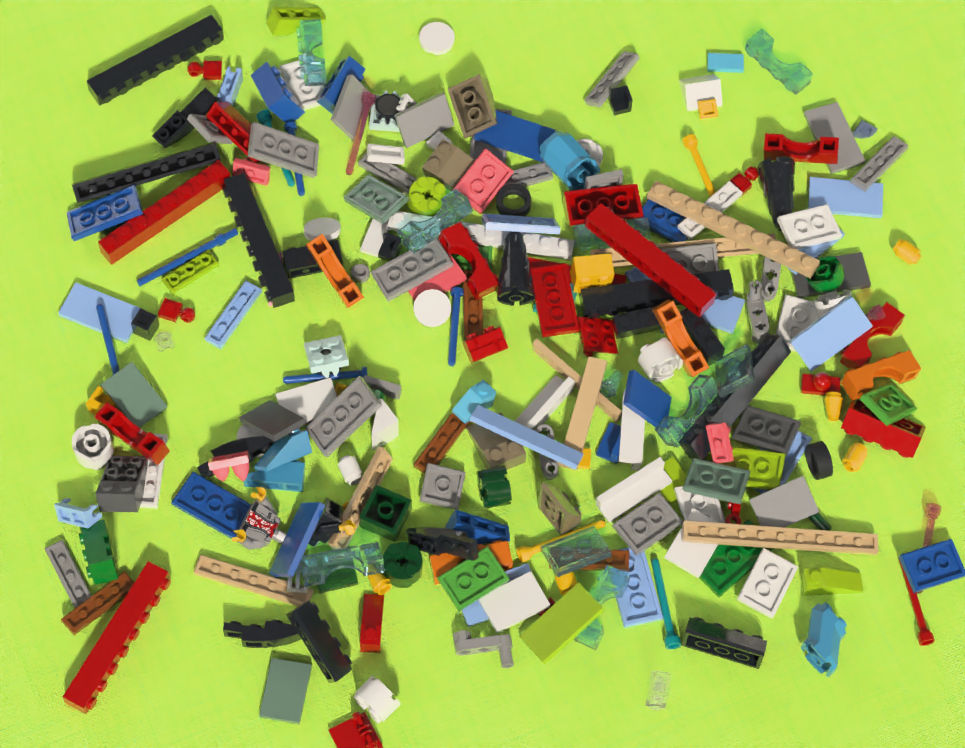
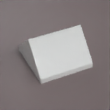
(701, 89)
(384, 427)

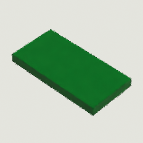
(729, 565)

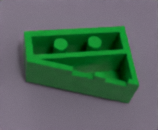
(98, 553)

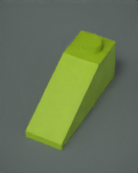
(286, 19)
(830, 581)

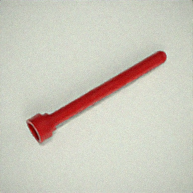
(925, 636)

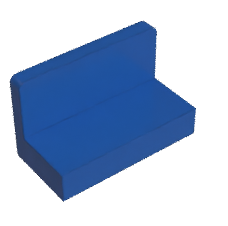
(610, 444)

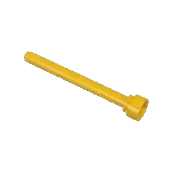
(690, 142)
(525, 553)

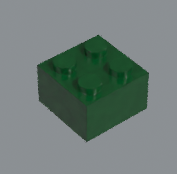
(385, 513)

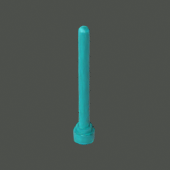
(265, 118)
(671, 640)

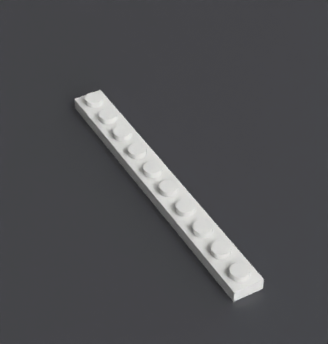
(534, 243)

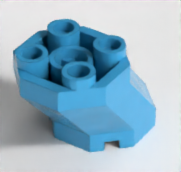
(568, 160)
(824, 638)

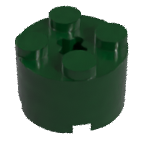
(495, 487)
(405, 554)

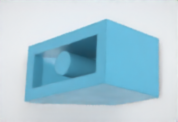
(479, 394)

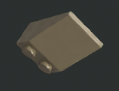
(473, 105)
(447, 164)
(496, 449)
(558, 509)

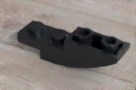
(178, 126)
(253, 445)
(443, 541)
(254, 636)

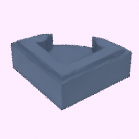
(864, 130)

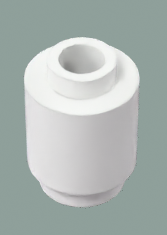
(350, 470)

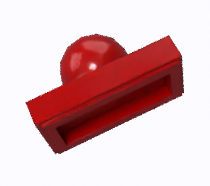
(819, 384)

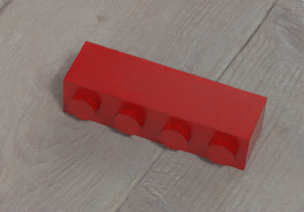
(231, 124)

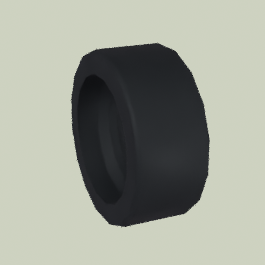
(513, 189)
(819, 460)

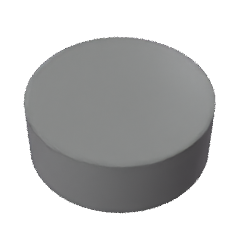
(360, 273)

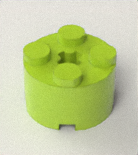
(426, 187)

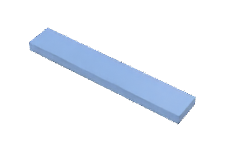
(526, 437)

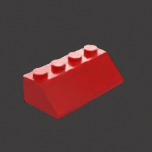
(622, 199)
(899, 436)

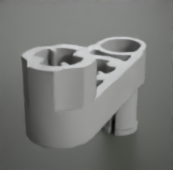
(766, 284)
(755, 304)
(546, 462)
(466, 646)

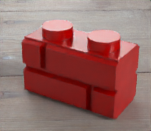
(485, 344)

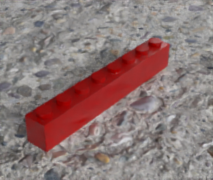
(163, 213)
(650, 260)
(117, 637)

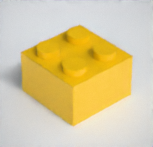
(591, 272)

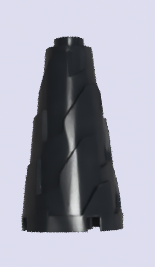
(778, 186)
(515, 276)

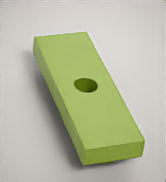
(181, 277)

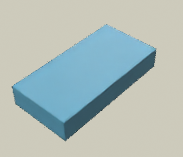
(725, 62)

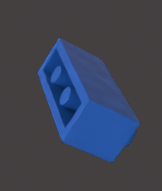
(334, 87)

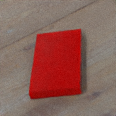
(554, 300)

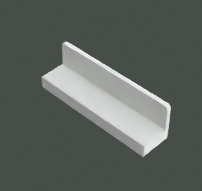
(546, 402)
(631, 438)
(633, 490)

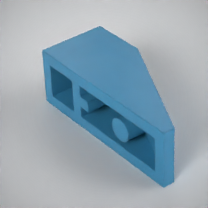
(285, 450)
(285, 477)

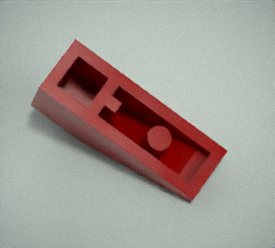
(372, 623)

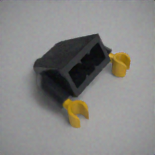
(331, 522)

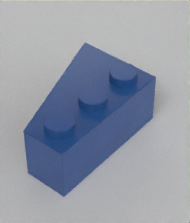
(276, 93)

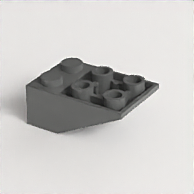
(122, 484)

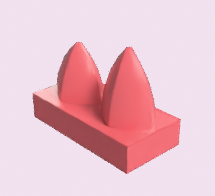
(254, 172)
(719, 442)
(238, 462)

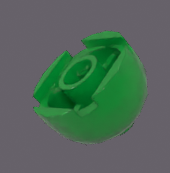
(828, 275)

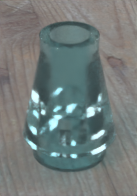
(611, 383)

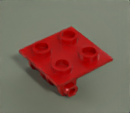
(597, 336)
(355, 733)

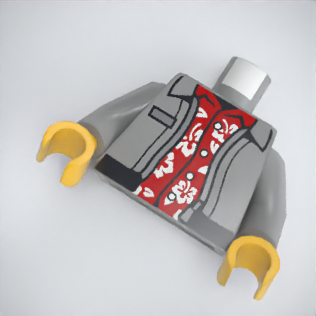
(259, 524)

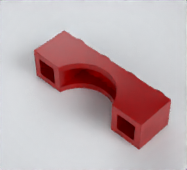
(819, 151)
(458, 241)
(858, 352)
(141, 441)

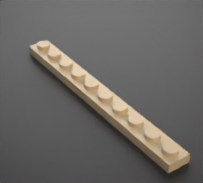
(733, 229)
(725, 248)
(779, 537)

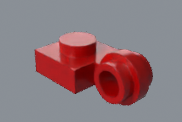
(211, 70)
(743, 182)
(172, 310)
(734, 513)

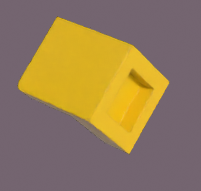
(98, 400)

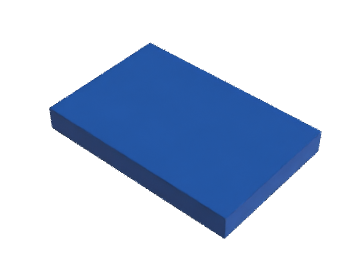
(663, 221)
(646, 399)
(932, 565)

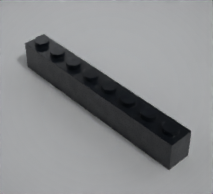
(155, 60)
(145, 172)
(258, 240)
(645, 294)
(766, 360)

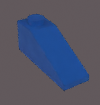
(478, 528)

